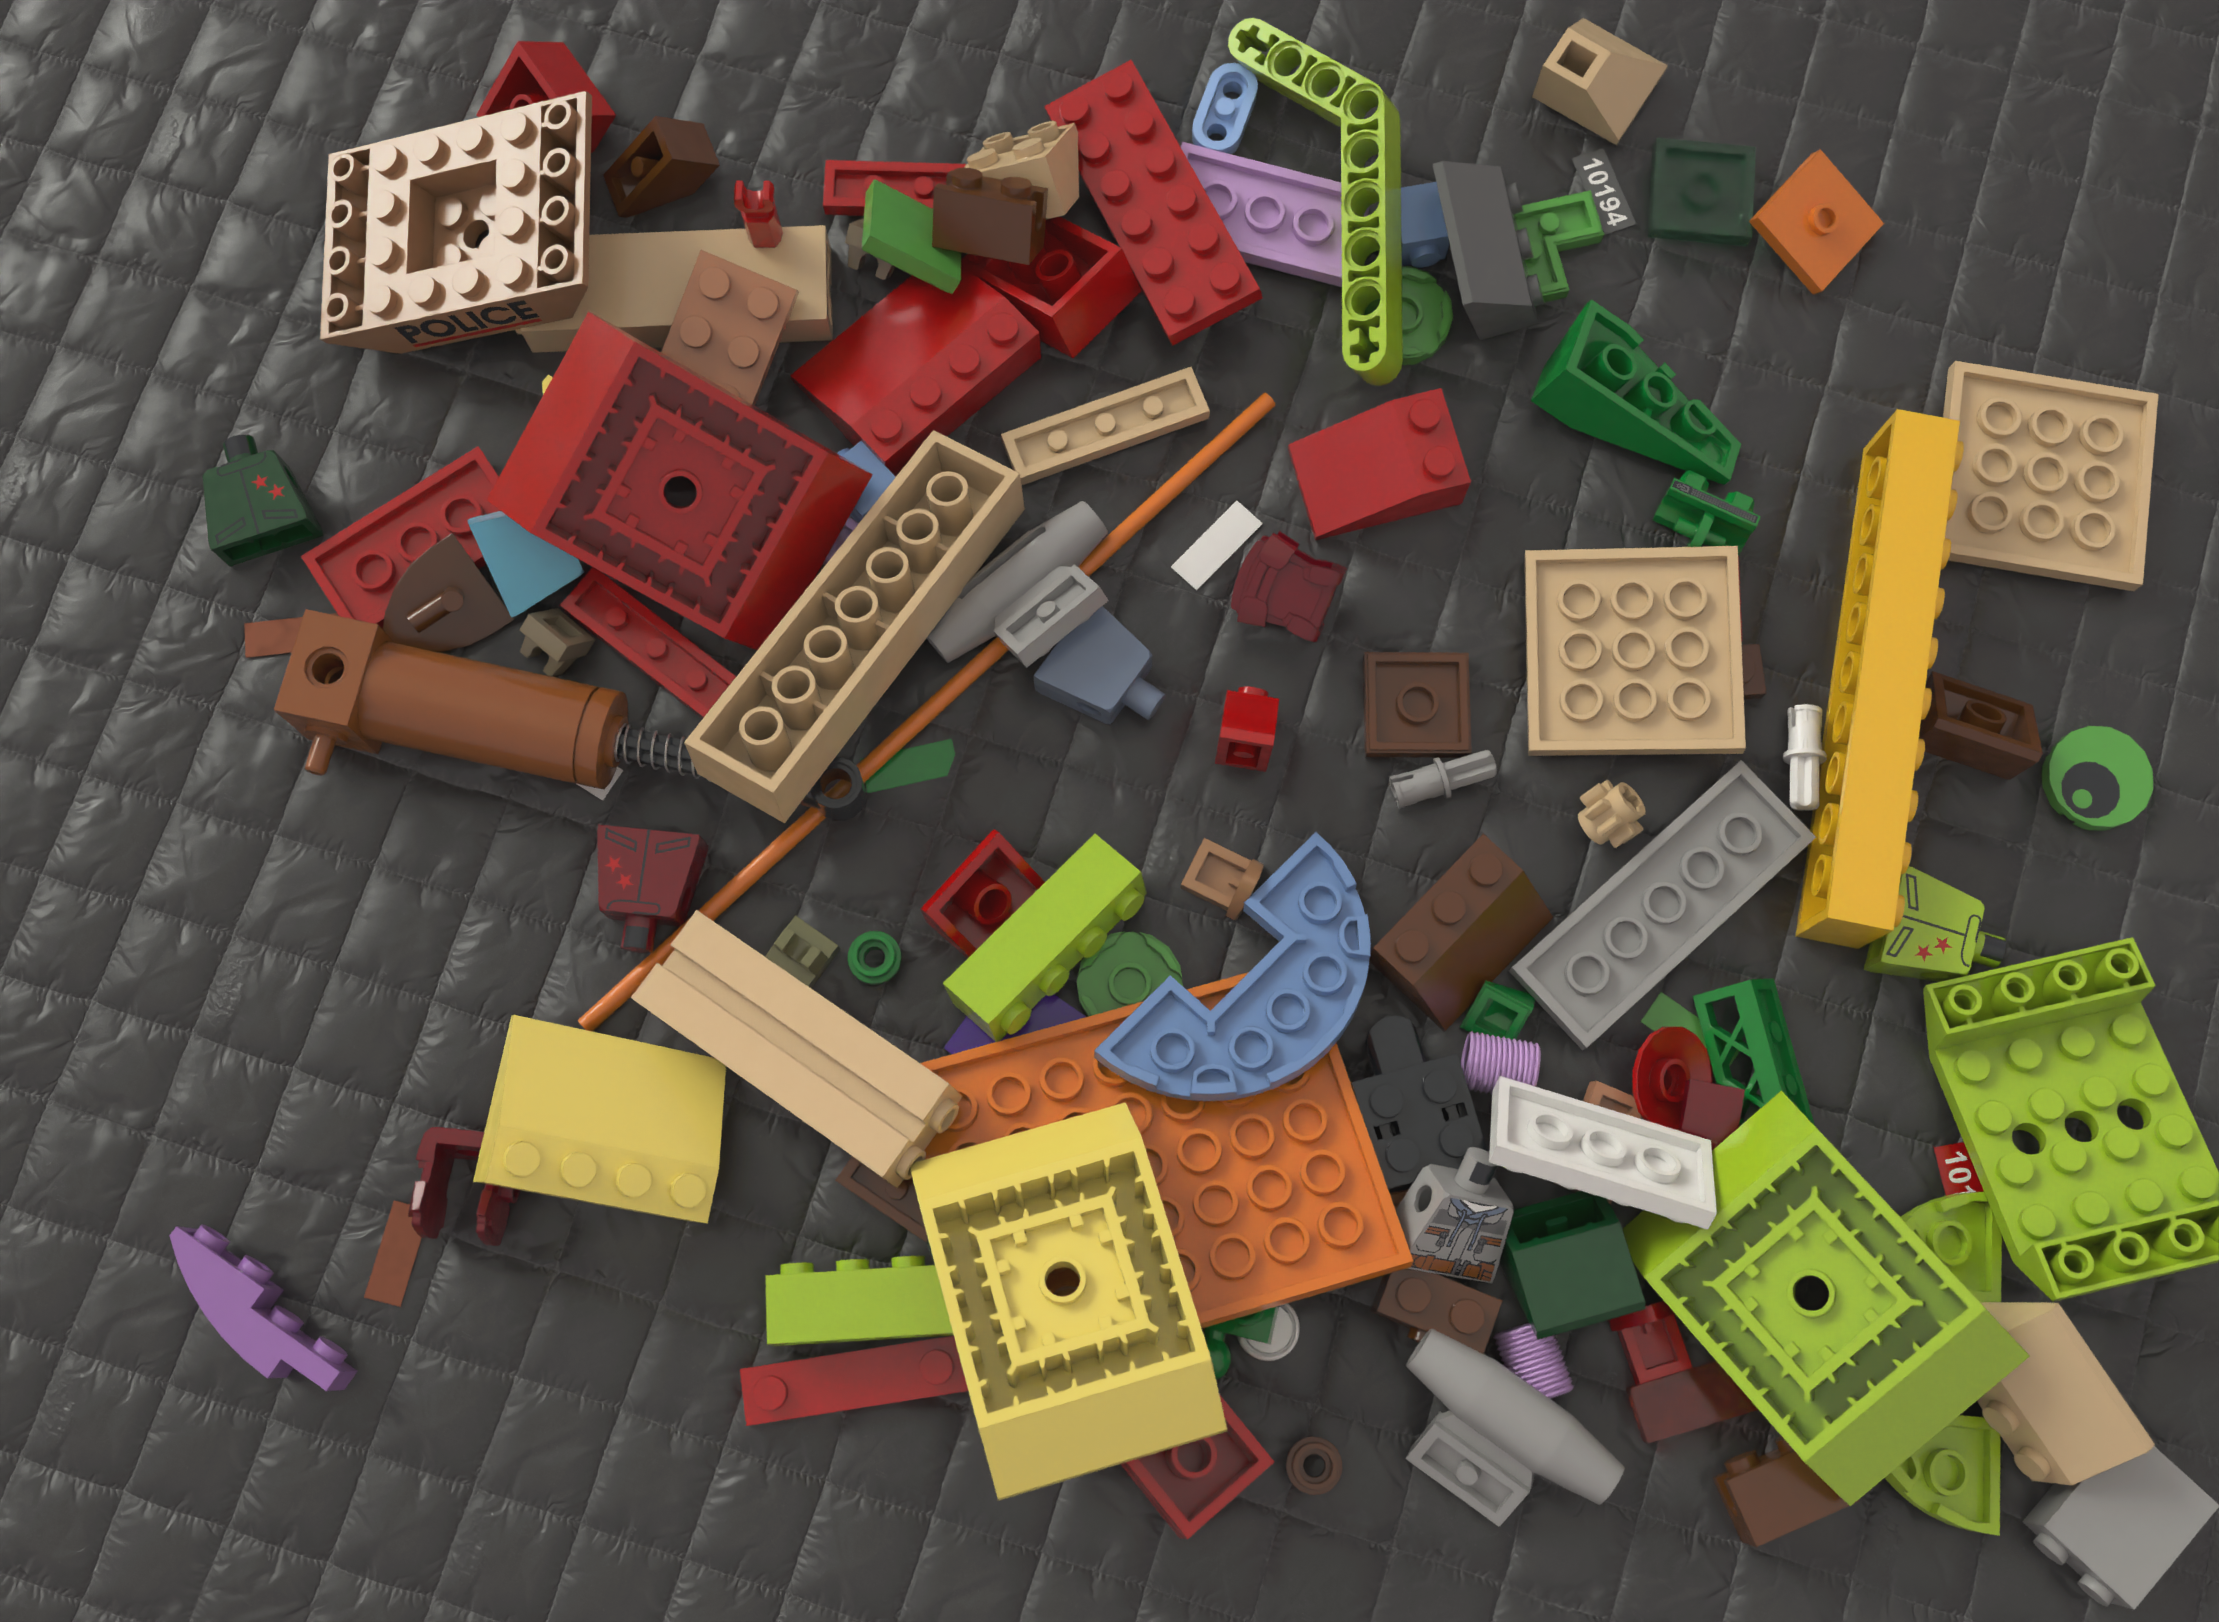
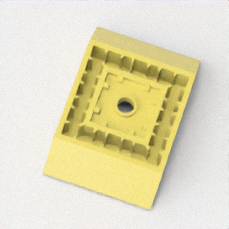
(1082, 1374)

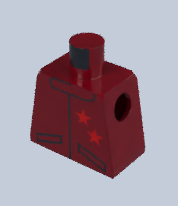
(647, 879)

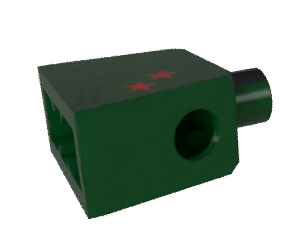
(254, 504)

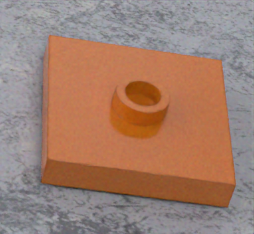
(1816, 222)

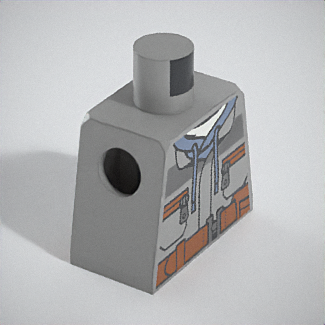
(1457, 1219)

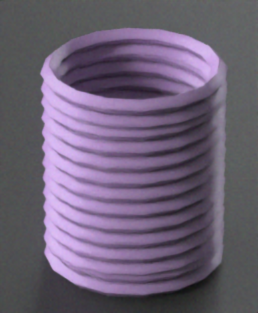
(1491, 1056)
(1534, 1360)

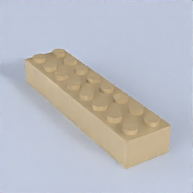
(856, 626)

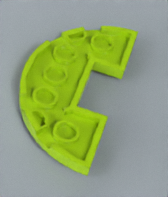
(1959, 1468)

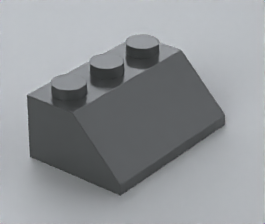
(1488, 247)

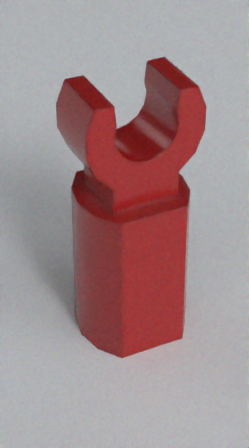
(759, 214)

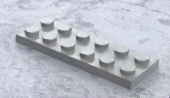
(1661, 905)

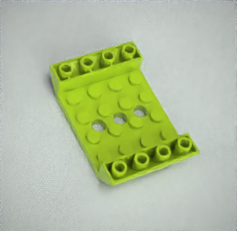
(2058, 1045)

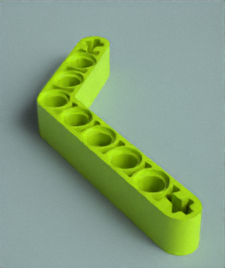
(1359, 185)

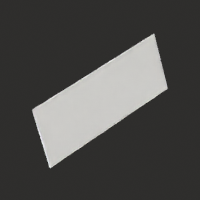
(1216, 545)

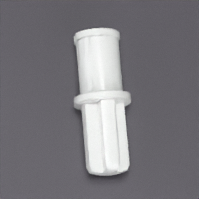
(1804, 755)

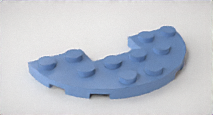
(1279, 1014)

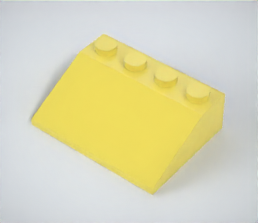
(604, 1121)

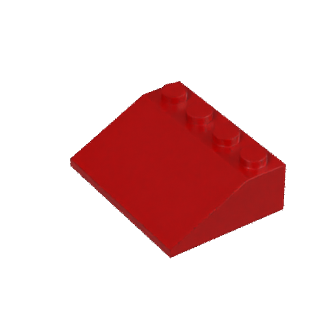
(919, 365)

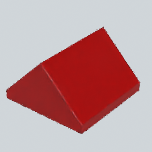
(981, 894)

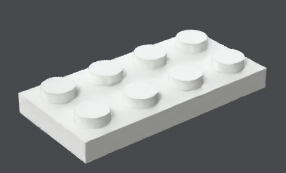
(1602, 1152)

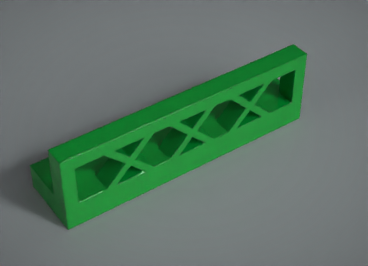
(1767, 1043)

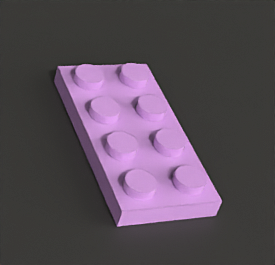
(1275, 213)

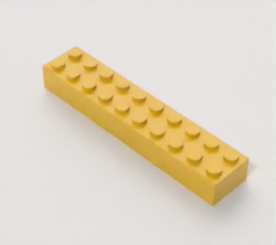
(1880, 682)

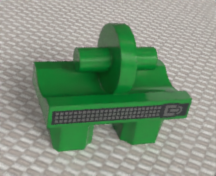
(1706, 517)

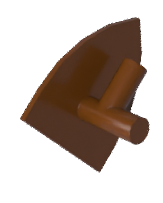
(443, 601)

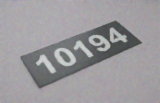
(1607, 194)

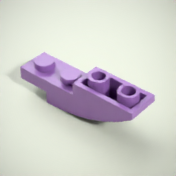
(238, 1304)

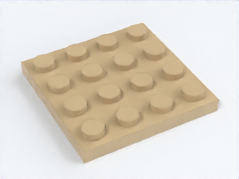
(2051, 475)
(1634, 651)

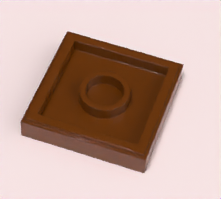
(1416, 704)

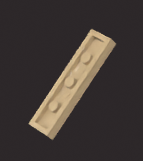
(1105, 425)

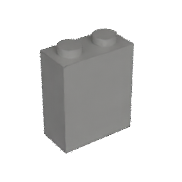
(2121, 1526)

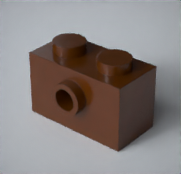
(1435, 1302)

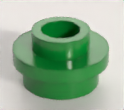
(874, 941)

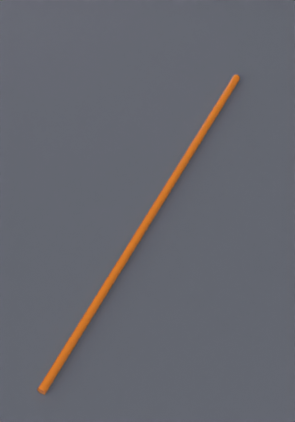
(927, 712)

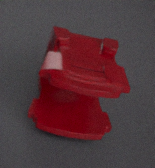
(1285, 587)
(429, 1200)

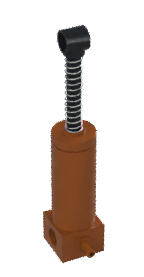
(362, 689)

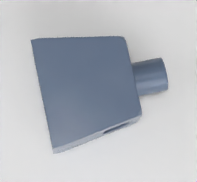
(1100, 671)

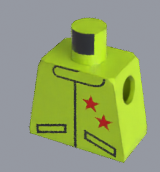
(1936, 933)

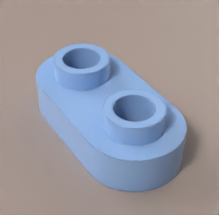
(1222, 114)

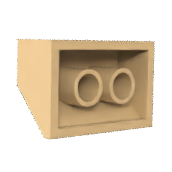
(2059, 1404)

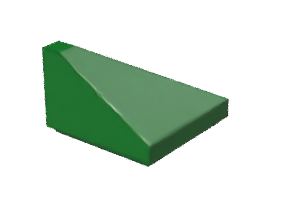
(1498, 1011)

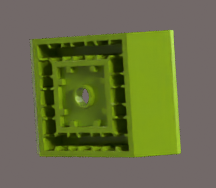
(1889, 1350)

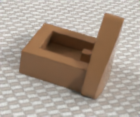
(1222, 877)

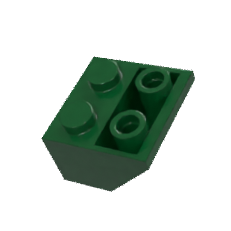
(1570, 1264)

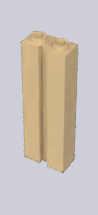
(643, 276)
(799, 1049)

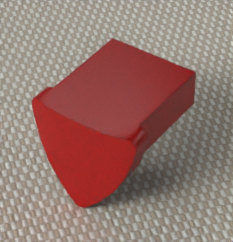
(1651, 1342)

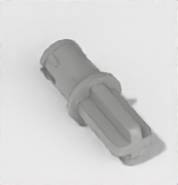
(1441, 778)

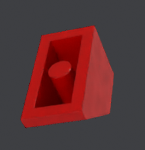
(1247, 729)

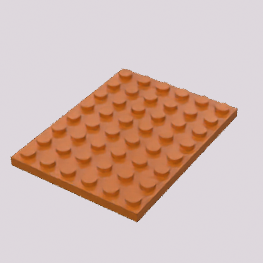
(1258, 1190)

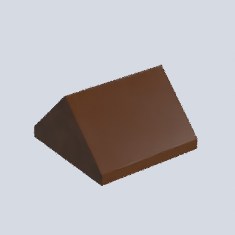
(1980, 728)

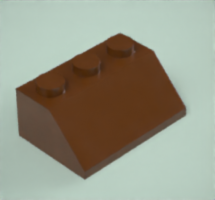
(1462, 932)

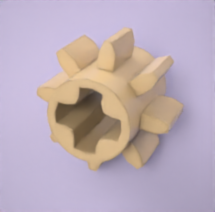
(1611, 813)

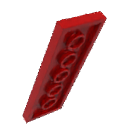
(1155, 204)

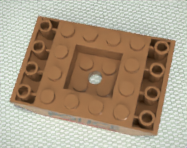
(409, 218)

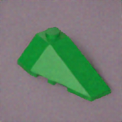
(1616, 393)

